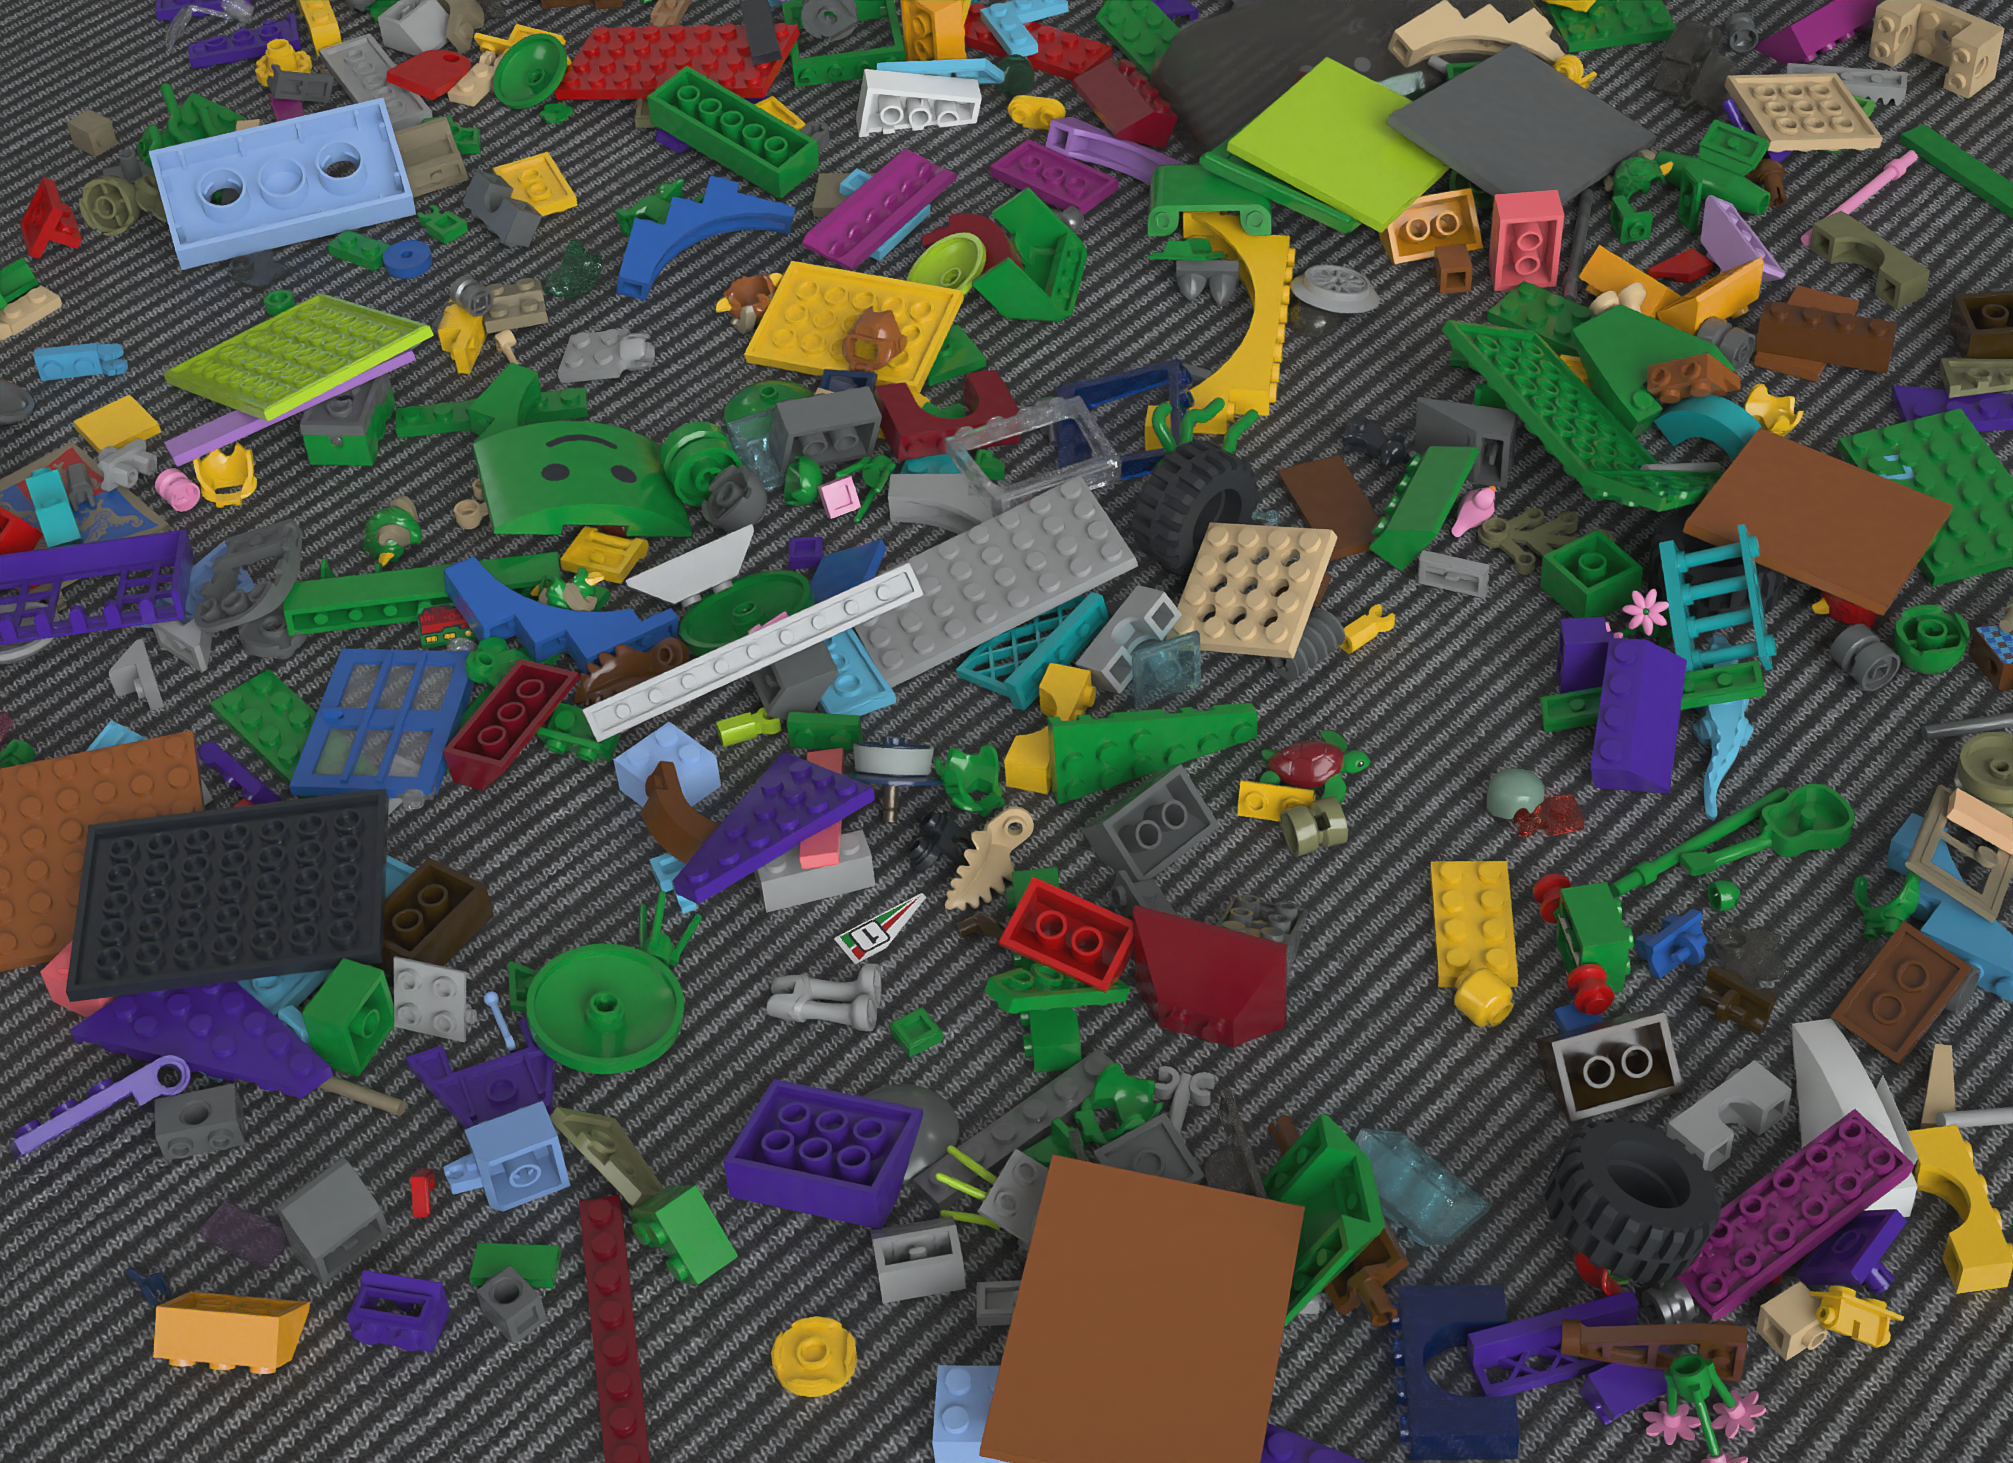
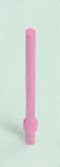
(1892, 171)

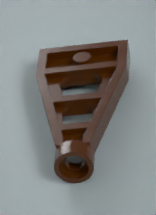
(1614, 1344)

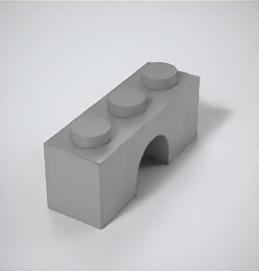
(1141, 617)
(1746, 1097)

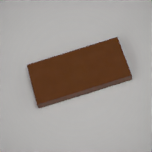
(1332, 500)

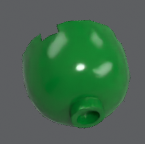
(1930, 639)

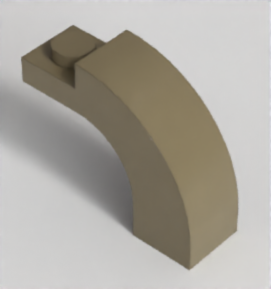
(463, 19)

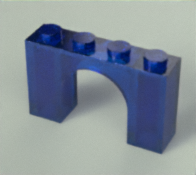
(1437, 1421)

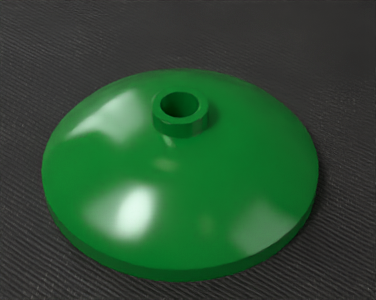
(530, 71)
(762, 397)

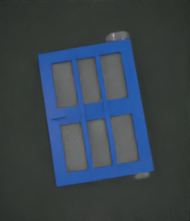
(386, 723)

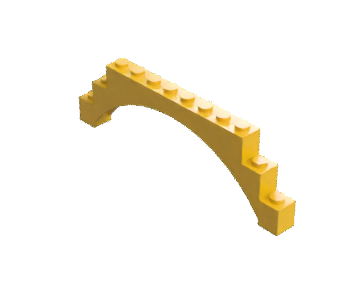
(1254, 369)

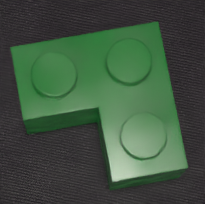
(687, 1232)

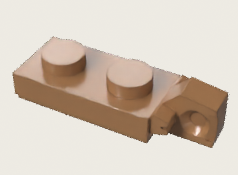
(668, 12)

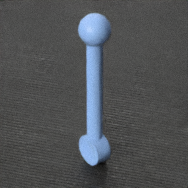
(491, 999)

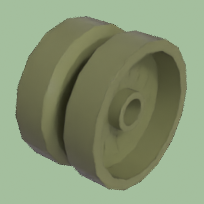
(1987, 770)

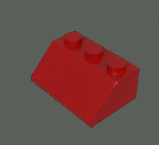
(1070, 935)

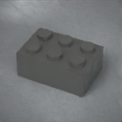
(825, 427)

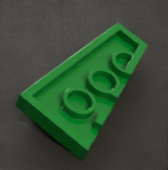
(1047, 989)

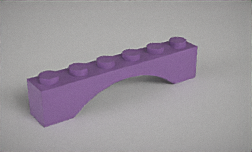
(1095, 145)

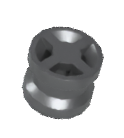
(1668, 1303)

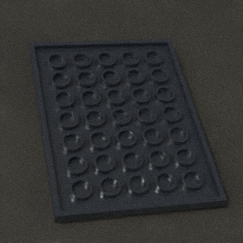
(230, 895)

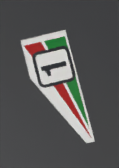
(877, 932)

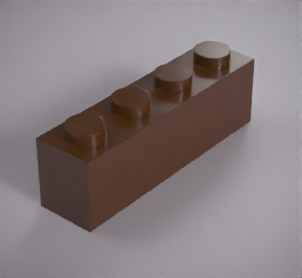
(1826, 336)

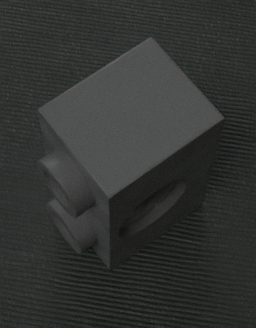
(199, 1122)

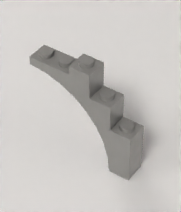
(936, 501)

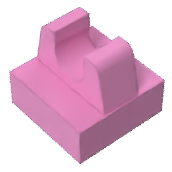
(839, 496)

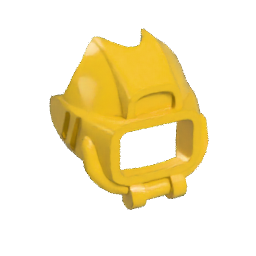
(1772, 412)
(222, 471)

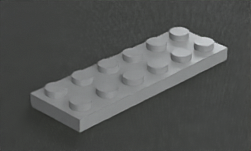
(362, 72)

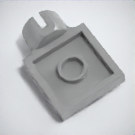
(605, 355)

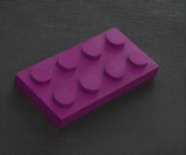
(1054, 177)

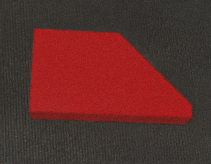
(1684, 267)

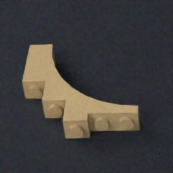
(1445, 31)

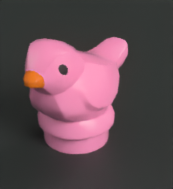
(1474, 509)

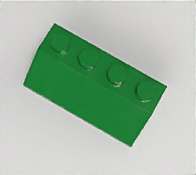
(1421, 503)

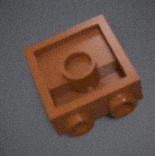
(1691, 377)

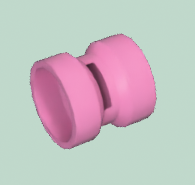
(177, 489)

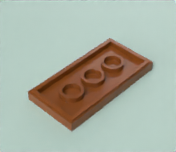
(1799, 367)

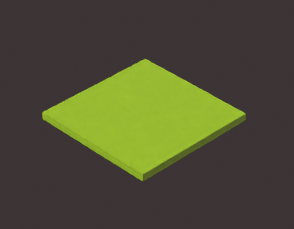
(1337, 145)

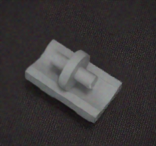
(124, 465)

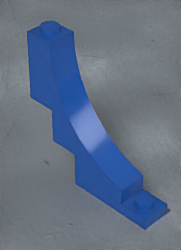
(544, 629)

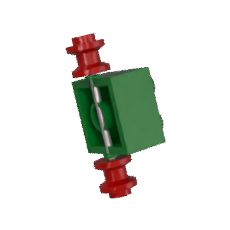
(1588, 938)

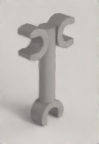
(1181, 1089)

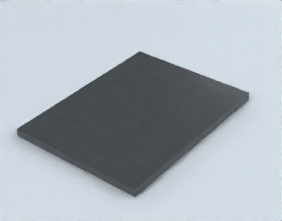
(1521, 127)

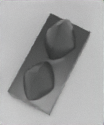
(1217, 274)

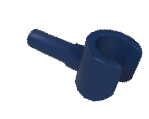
(151, 1286)

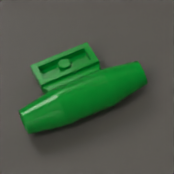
(1727, 158)

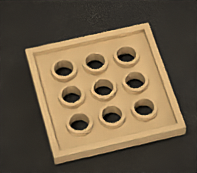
(1803, 112)
(1260, 604)

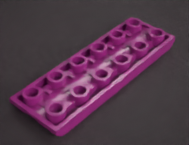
(878, 209)
(1793, 1212)

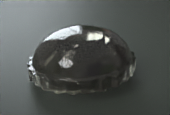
(1313, 321)

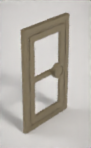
(1919, 861)

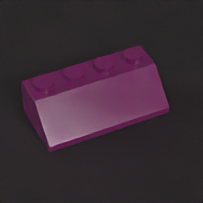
(1819, 31)

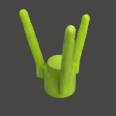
(968, 1189)

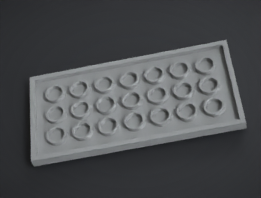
(997, 579)

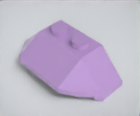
(1733, 241)

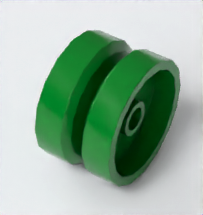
(694, 458)

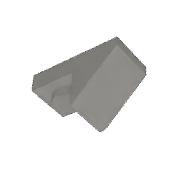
(185, 642)
(135, 673)

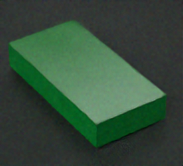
(534, 1263)

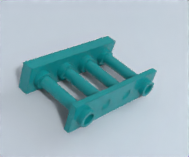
(1681, 595)

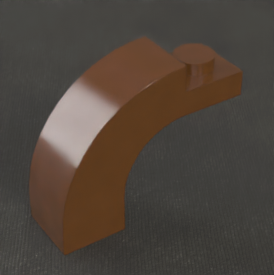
(671, 817)

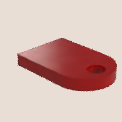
(430, 72)

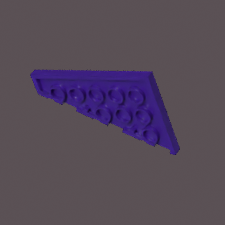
(776, 814)
(214, 1031)

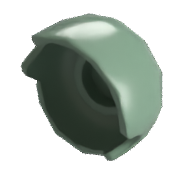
(1514, 790)

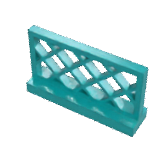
(1061, 647)

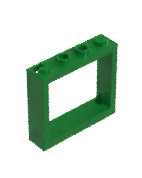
(849, 64)

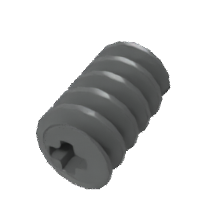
(1318, 639)

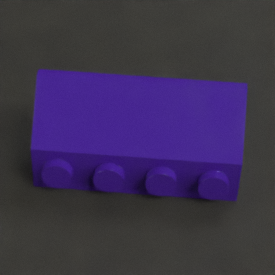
(1638, 717)

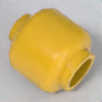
(1483, 997)

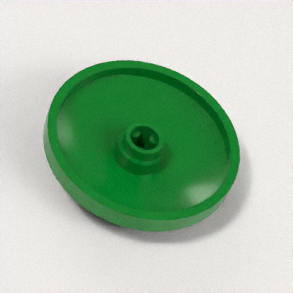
(749, 602)
(605, 1008)

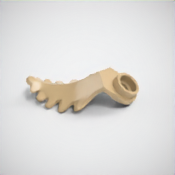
(990, 860)

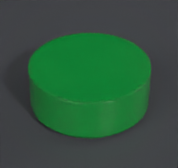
(279, 301)

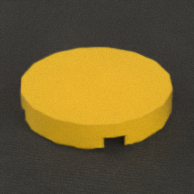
(814, 1356)

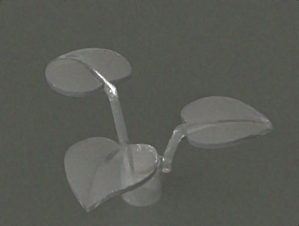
(237, 9)

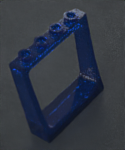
(1098, 391)

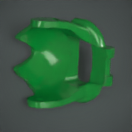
(971, 772)
(1126, 1095)

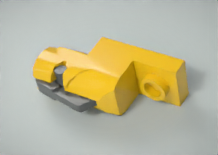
(460, 335)

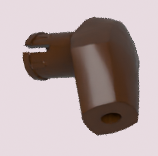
(1770, 174)

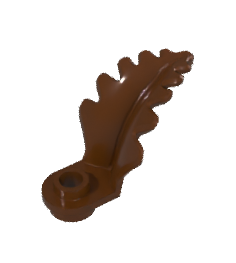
(628, 669)

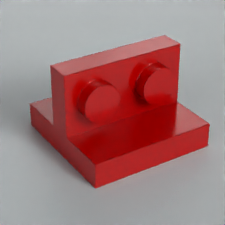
(48, 220)

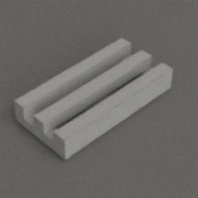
(1455, 571)

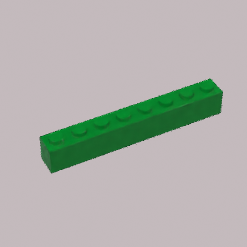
(397, 594)

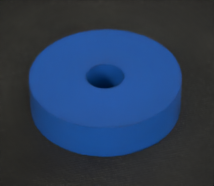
(407, 259)

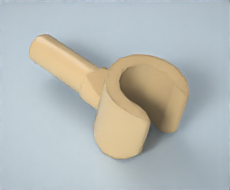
(505, 341)

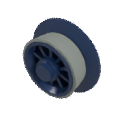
(893, 765)

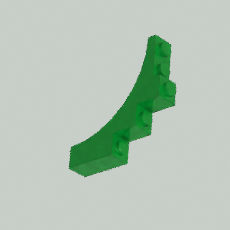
(505, 402)

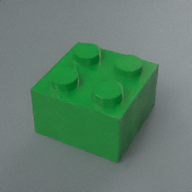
(1590, 576)
(350, 1016)

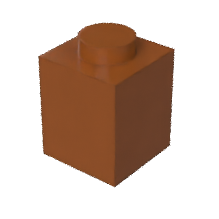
(1452, 268)

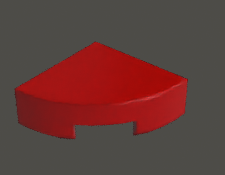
(421, 1183)

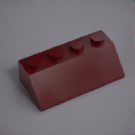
(1127, 103)
(506, 722)

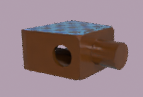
(1993, 654)

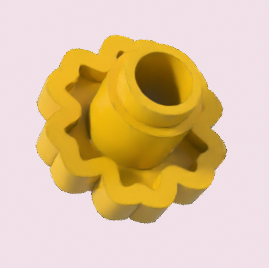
(281, 54)

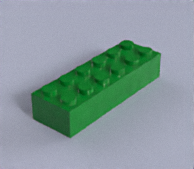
(733, 132)

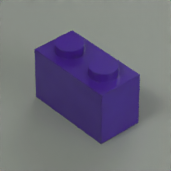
(1582, 653)

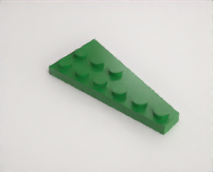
(1651, 488)
(1130, 745)

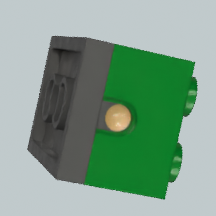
(349, 424)

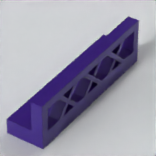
(1542, 1337)

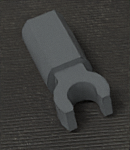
(79, 485)

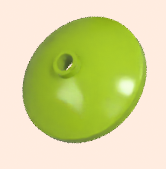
(951, 263)

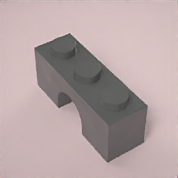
(507, 217)

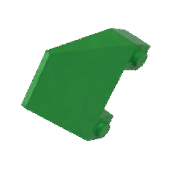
(1617, 356)

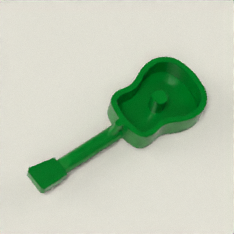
(1806, 820)

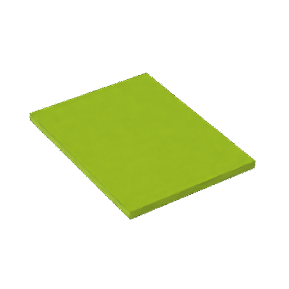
(296, 356)

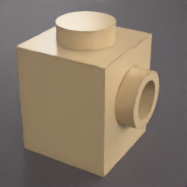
(1790, 1322)

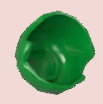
(802, 482)

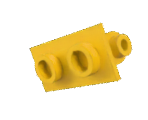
(1269, 800)
(1861, 1318)

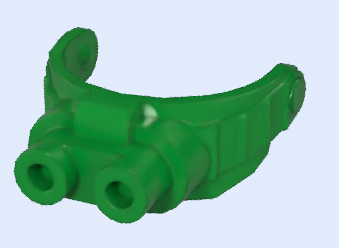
(1887, 918)

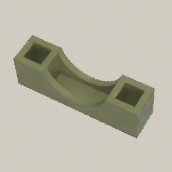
(1846, 240)

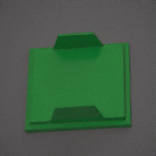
(1192, 249)

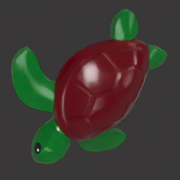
(1315, 764)

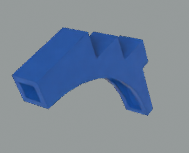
(688, 222)

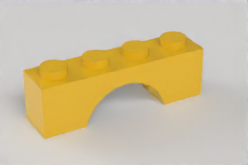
(320, 23)
(1063, 694)
(1977, 1250)

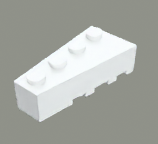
(914, 101)

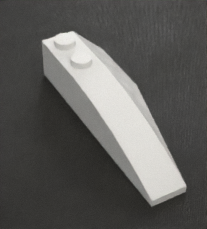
(1834, 1084)

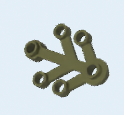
(1498, 532)

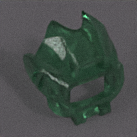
(577, 273)

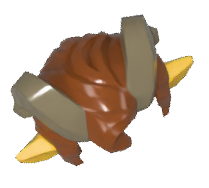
(749, 300)

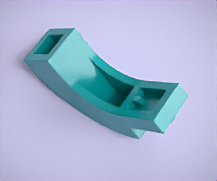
(1711, 419)

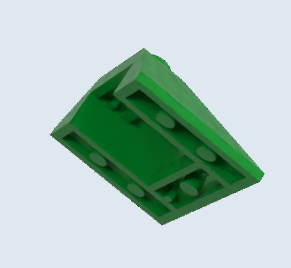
(1340, 1203)

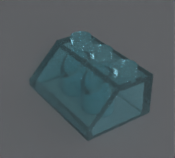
(1419, 1189)

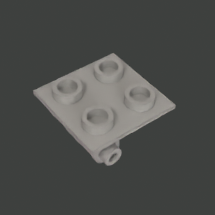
(431, 999)
(1017, 1198)

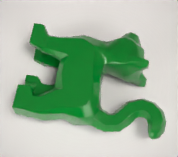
(653, 207)

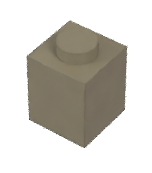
(92, 132)

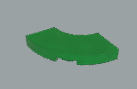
(467, 139)

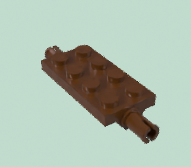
(1365, 1276)

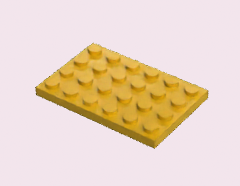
(818, 307)

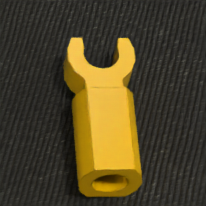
(1366, 628)

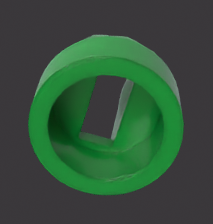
(1723, 895)

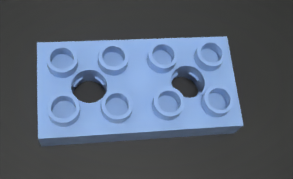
(282, 183)

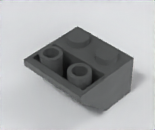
(795, 681)
(332, 1221)

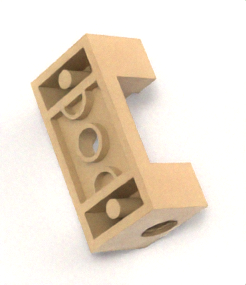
(1916, 28)

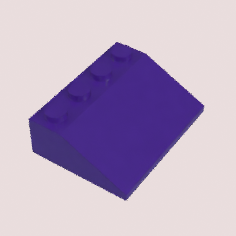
(823, 1153)

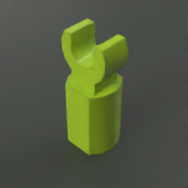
(746, 727)

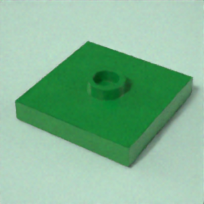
(955, 358)

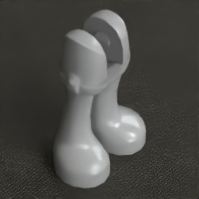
(795, 995)

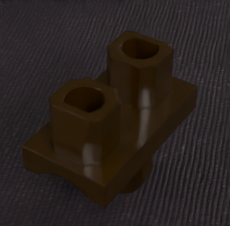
(1737, 1000)

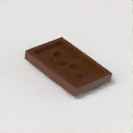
(1901, 993)

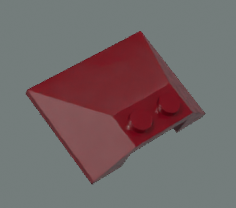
(1209, 978)

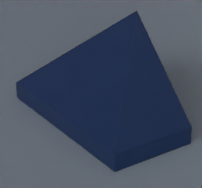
(842, 379)

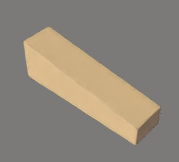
(1940, 1086)

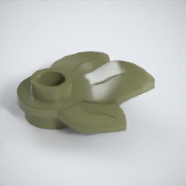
(149, 196)

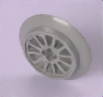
(1335, 289)

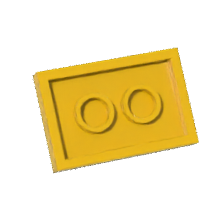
(538, 183)

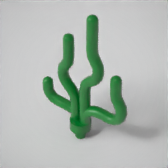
(173, 127)
(1198, 416)

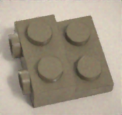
(516, 306)

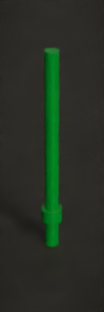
(1647, 872)

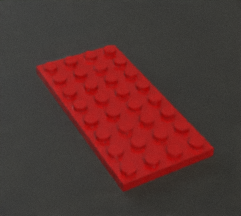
(639, 60)

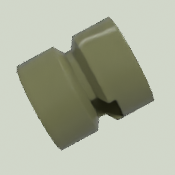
(1320, 824)

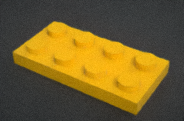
(1473, 920)

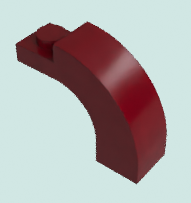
(996, 242)

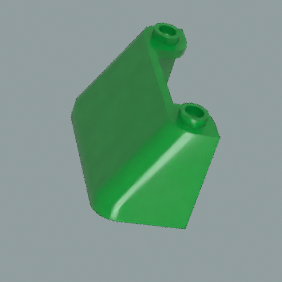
(1195, 189)

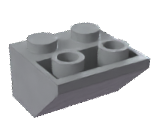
(414, 26)
(918, 1259)

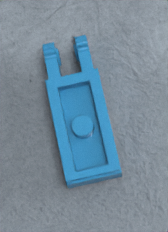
(79, 361)

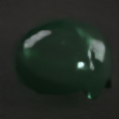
(1017, 75)

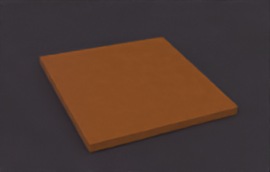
(1821, 520)

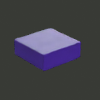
(805, 552)

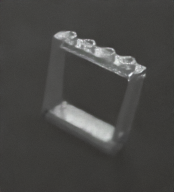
(1096, 472)

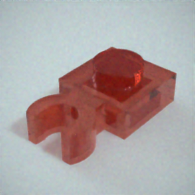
(1555, 815)

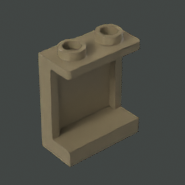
(430, 156)

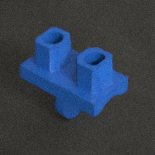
(1678, 942)

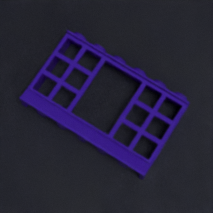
(95, 560)

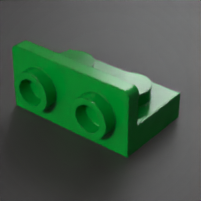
(572, 733)

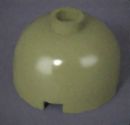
(109, 205)

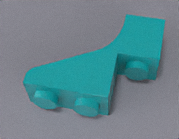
(53, 508)

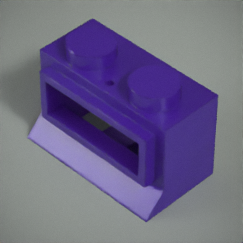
(396, 1329)

